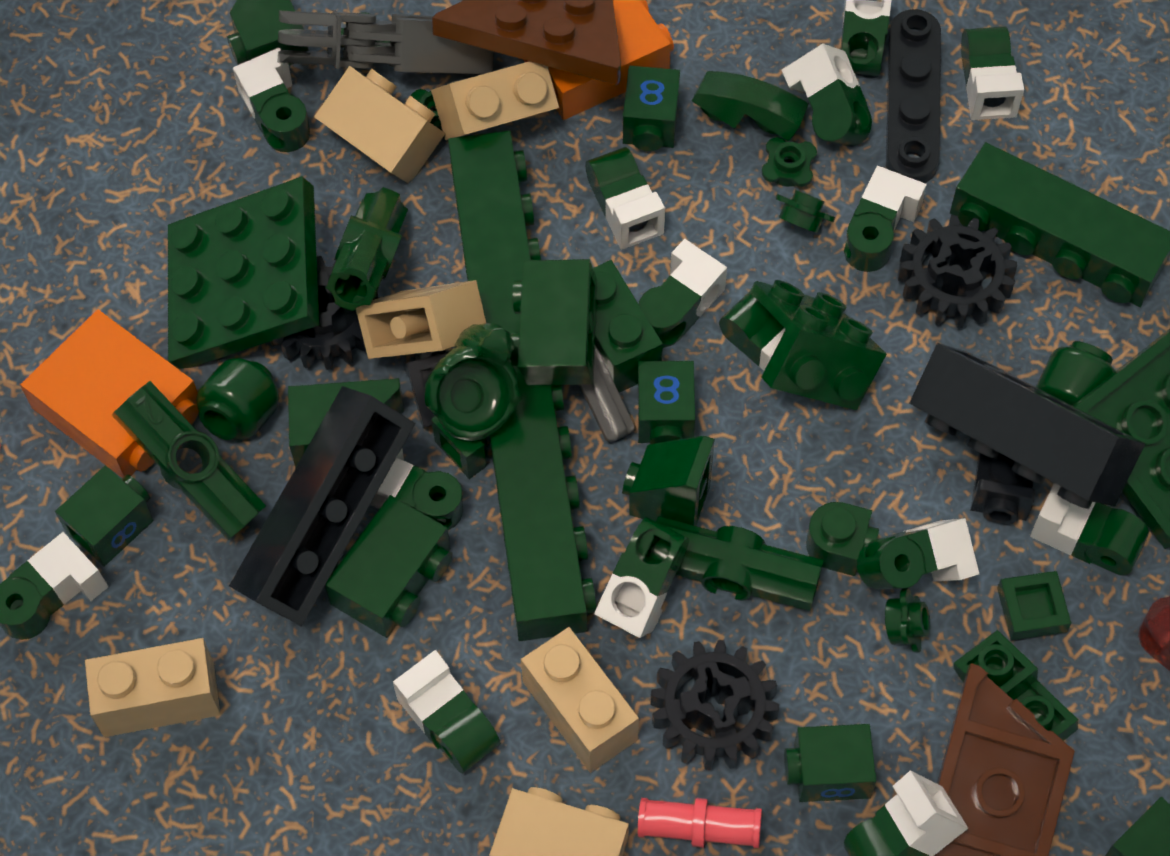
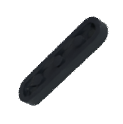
(914, 95)

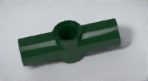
(367, 249)
(163, 431)
(746, 566)

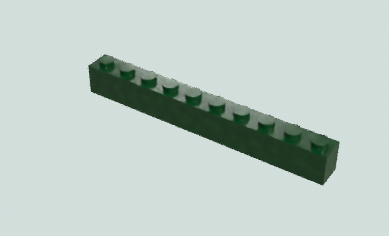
(529, 446)

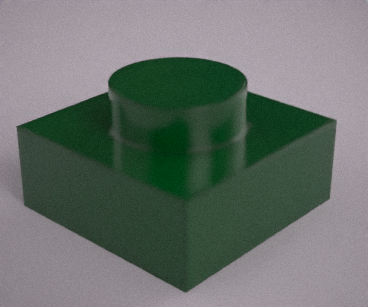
(467, 455)
(1034, 605)

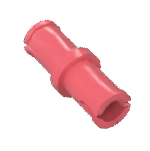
(699, 822)

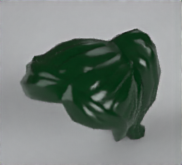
(475, 383)

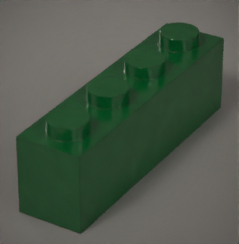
(1062, 225)

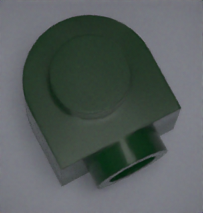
(838, 535)

